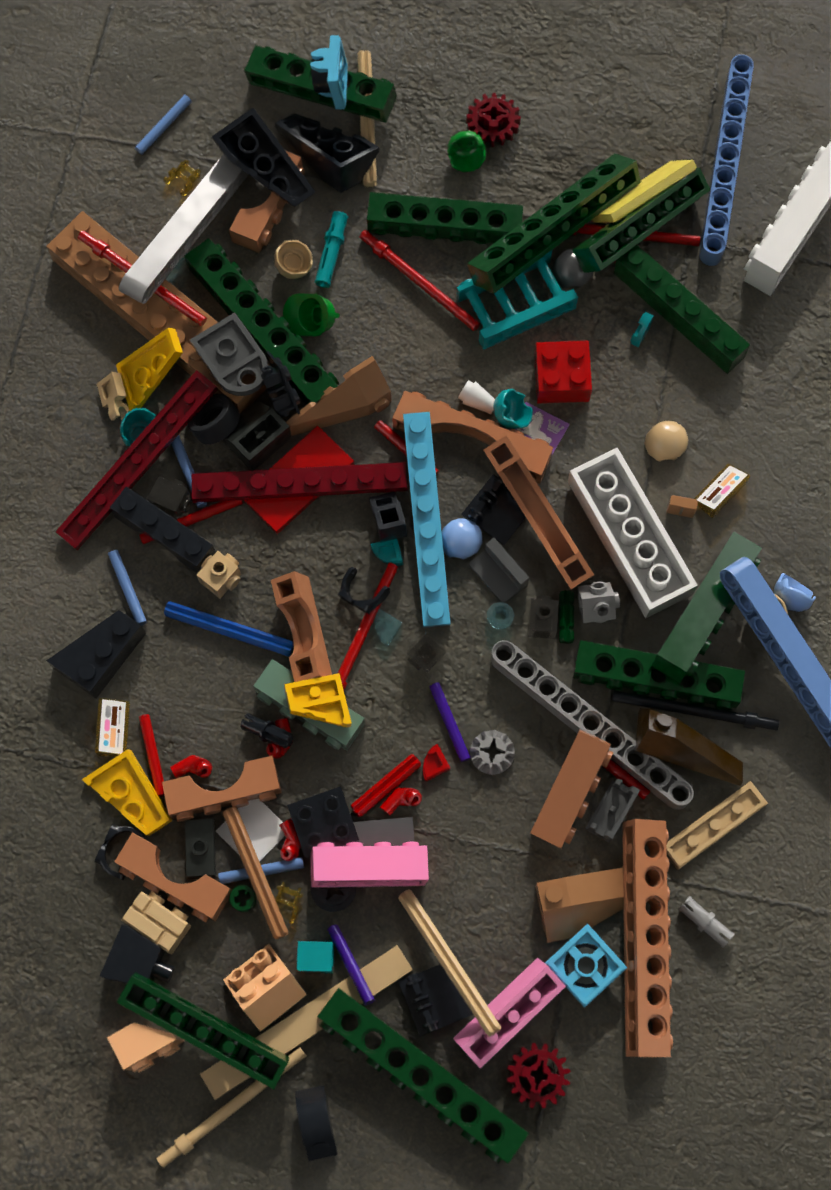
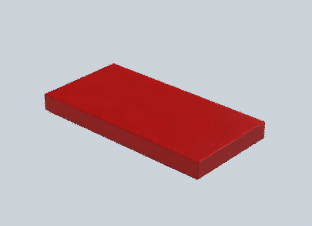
(312, 451)

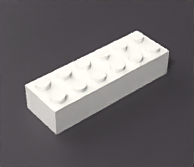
(792, 226)
(631, 533)

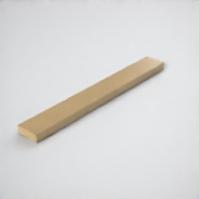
(305, 1023)

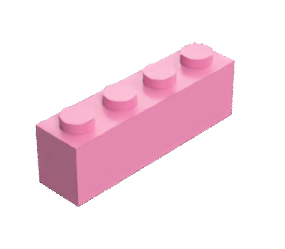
(369, 865)
(512, 1010)

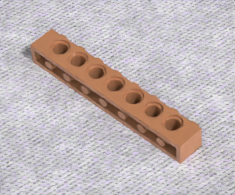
(636, 948)

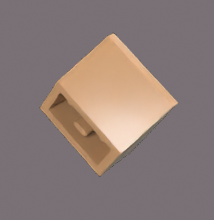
(264, 987)
(140, 1044)

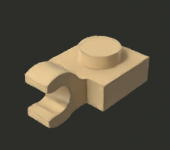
(111, 395)

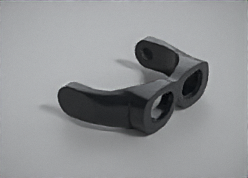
(363, 605)
(112, 833)

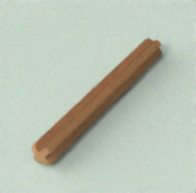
(255, 873)

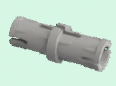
(706, 921)

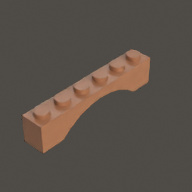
(534, 452)
(538, 512)

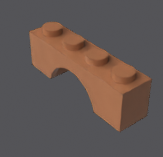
(254, 225)
(296, 601)
(256, 781)
(143, 860)

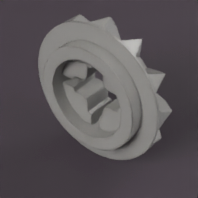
(501, 761)

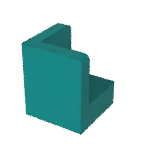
(315, 956)

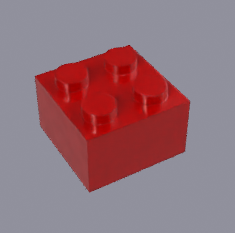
(563, 372)

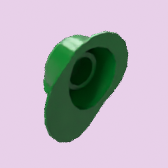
(309, 314)

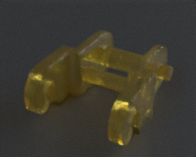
(178, 172)
(282, 889)

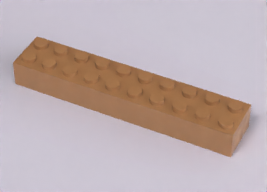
(149, 319)

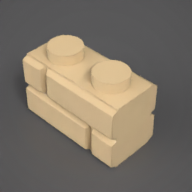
(156, 922)

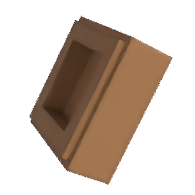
(682, 506)

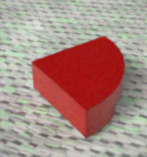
(434, 763)

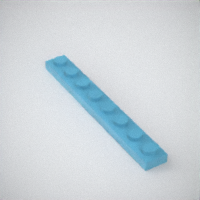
(426, 519)

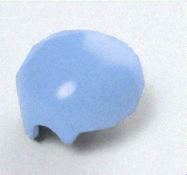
(461, 538)
(793, 593)

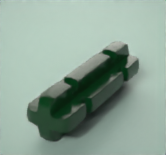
(566, 617)

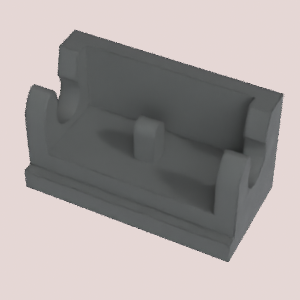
(612, 810)

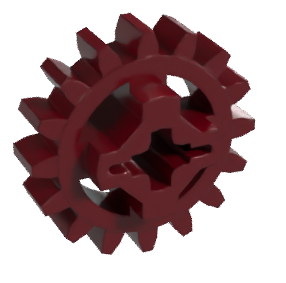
(493, 119)
(551, 1078)

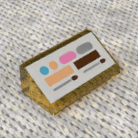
(721, 489)
(112, 727)

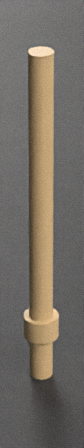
(185, 1142)

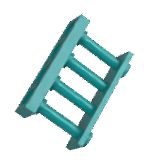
(516, 322)

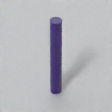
(449, 722)
(351, 965)

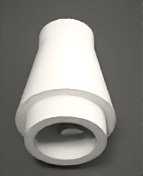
(476, 397)

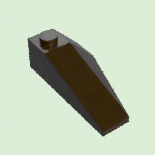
(681, 745)

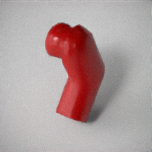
(275, 750)
(192, 764)
(401, 797)
(291, 846)

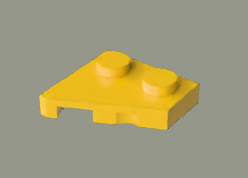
(319, 700)

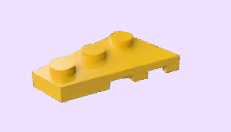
(148, 366)
(130, 792)

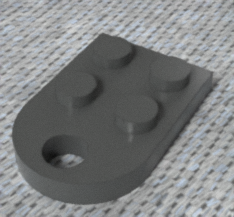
(231, 354)

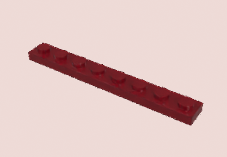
(137, 459)
(299, 482)

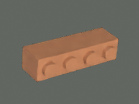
(571, 788)

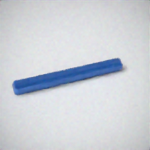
(229, 628)

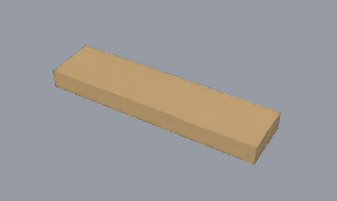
(714, 825)

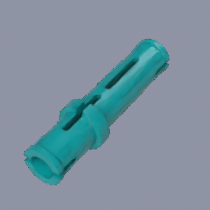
(333, 240)

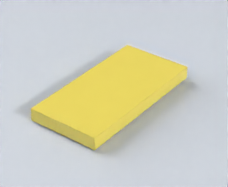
(646, 190)

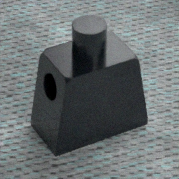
(135, 954)

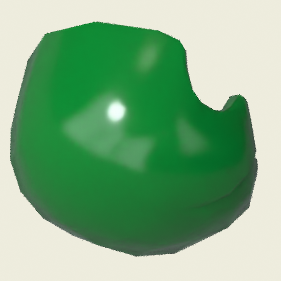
(466, 151)

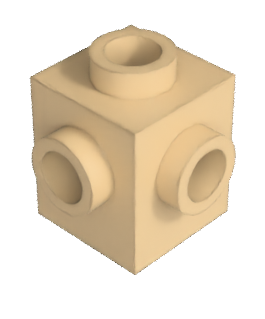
(219, 573)

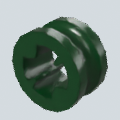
(236, 893)

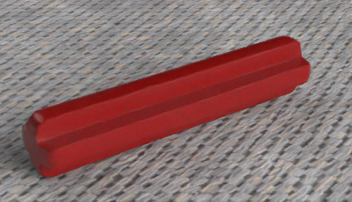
(385, 785)

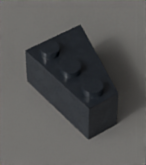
(98, 653)

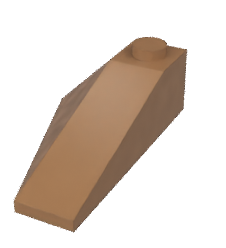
(356, 397)
(579, 900)

